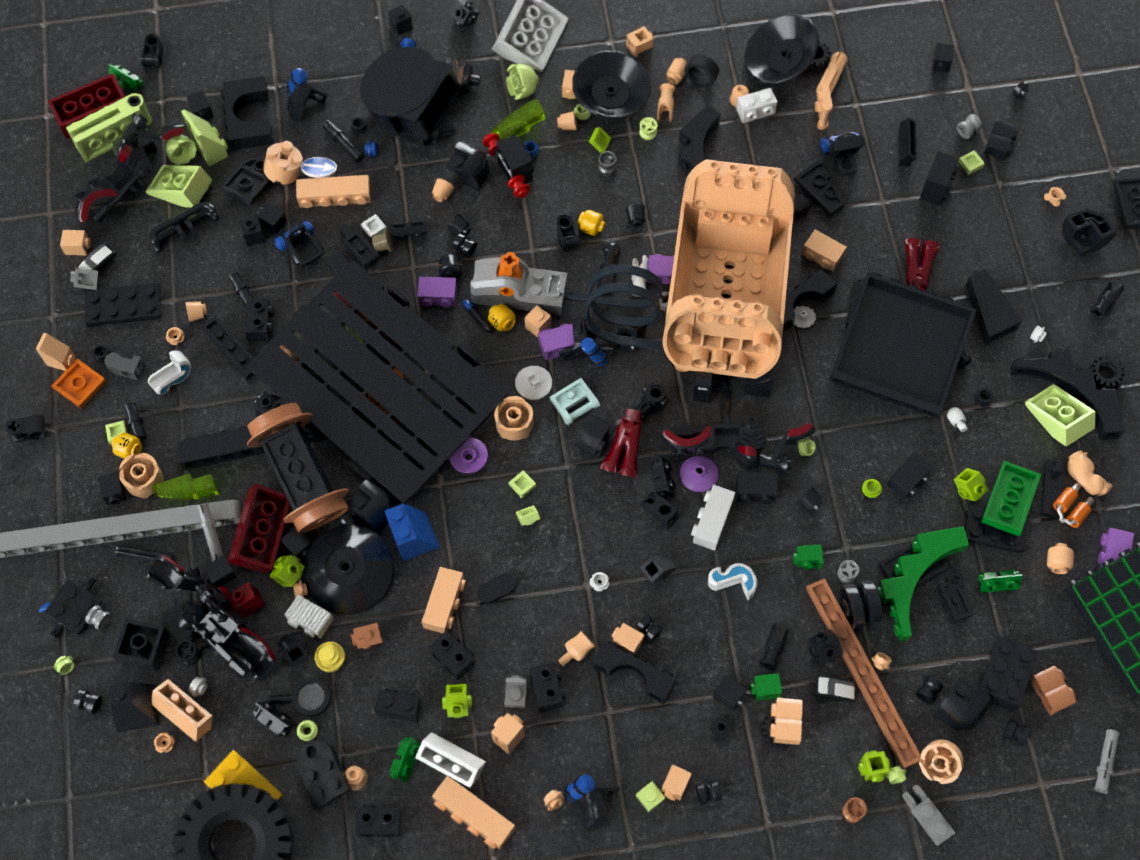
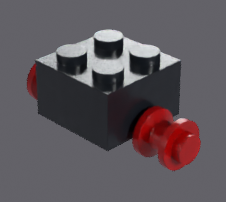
(513, 161)

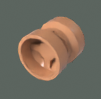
(857, 807)

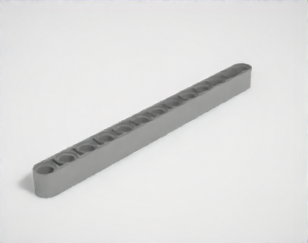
(115, 528)

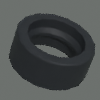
(704, 63)

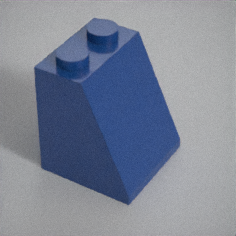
(411, 531)

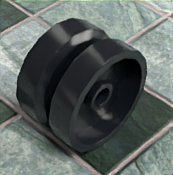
(861, 603)

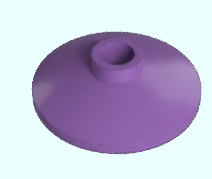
(473, 448)
(695, 481)

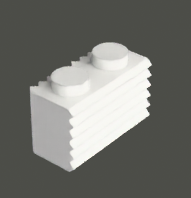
(309, 617)

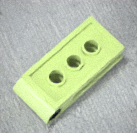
(98, 130)

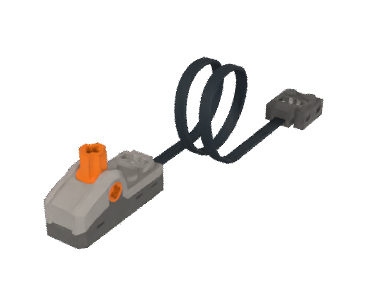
(513, 283)

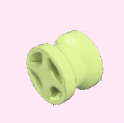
(645, 125)

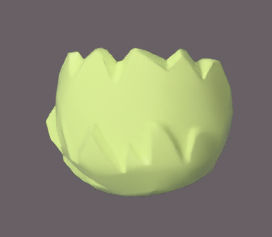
(180, 149)

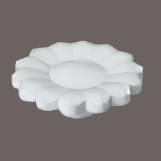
(804, 317)

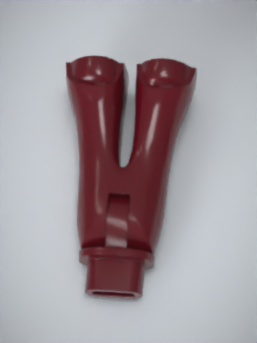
(920, 276)
(629, 434)

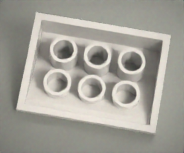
(530, 33)

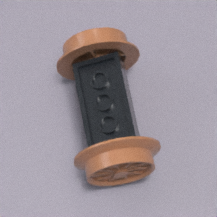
(297, 467)

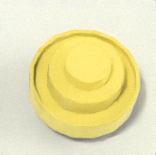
(330, 657)

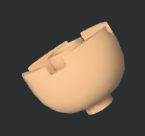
(941, 761)

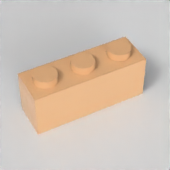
(443, 600)
(181, 710)

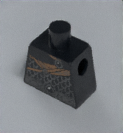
(464, 74)

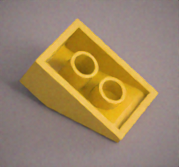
(237, 770)

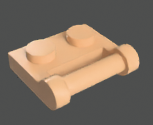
(823, 106)

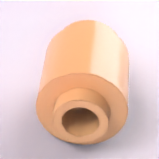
(676, 71)

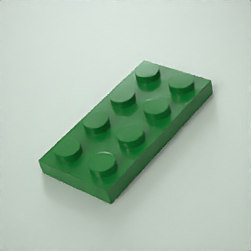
(1011, 498)

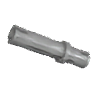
(207, 523)
(1106, 763)

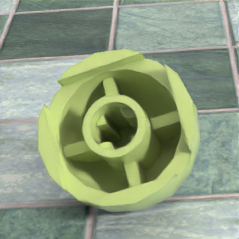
(521, 81)

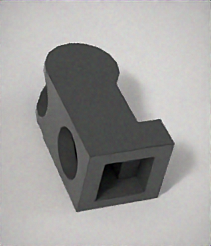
(123, 366)

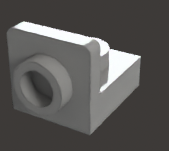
(84, 278)
(515, 692)

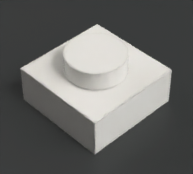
(373, 226)

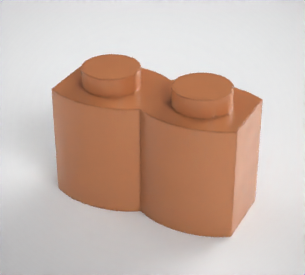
(1053, 690)

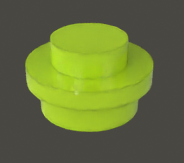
(871, 488)

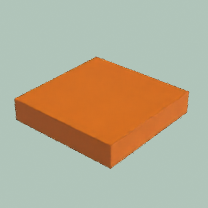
(79, 383)

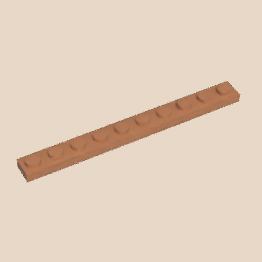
(864, 675)

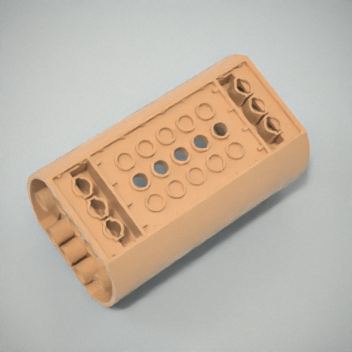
(740, 220)

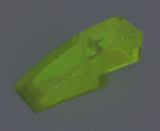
(520, 120)
(187, 488)

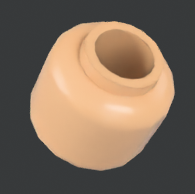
(1060, 558)

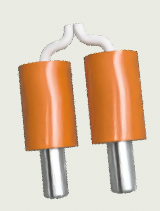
(1064, 502)

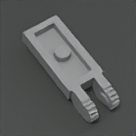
(929, 816)

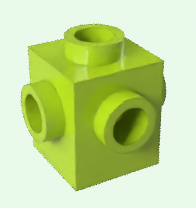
(971, 484)
(287, 571)
(457, 700)
(877, 760)

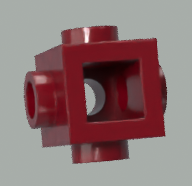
(245, 600)

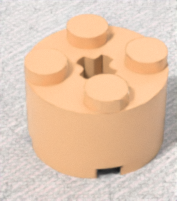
(282, 162)
(512, 428)
(139, 474)

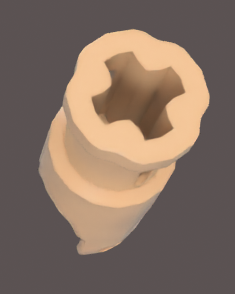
(666, 101)

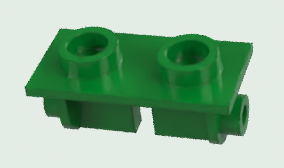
(124, 79)
(1005, 581)
(403, 768)

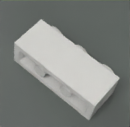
(713, 517)
(450, 759)

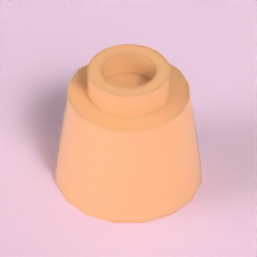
(738, 91)
(567, 121)
(442, 190)
(195, 310)
(356, 777)

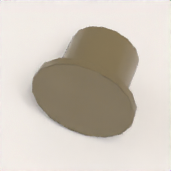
(383, 242)

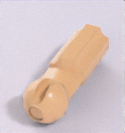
(834, 70)

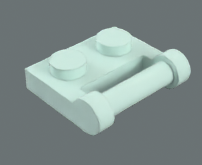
(570, 397)

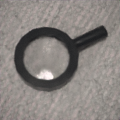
(309, 697)

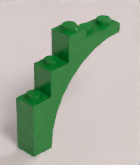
(899, 590)

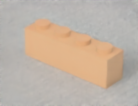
(333, 191)
(474, 813)

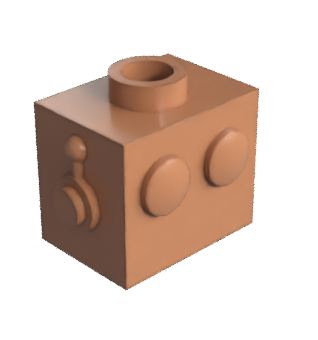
(367, 636)

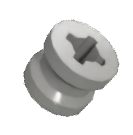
(851, 569)
(98, 617)

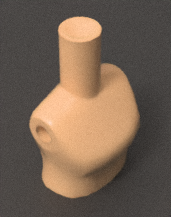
(576, 648)

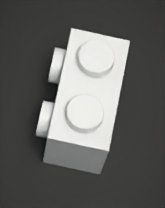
(756, 105)

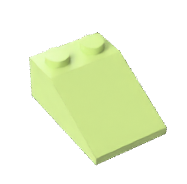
(205, 138)
(180, 184)
(1061, 414)

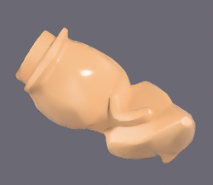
(1082, 470)

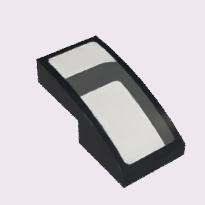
(98, 257)
(835, 688)

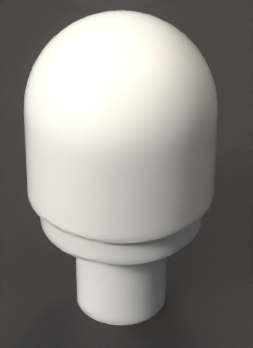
(957, 418)

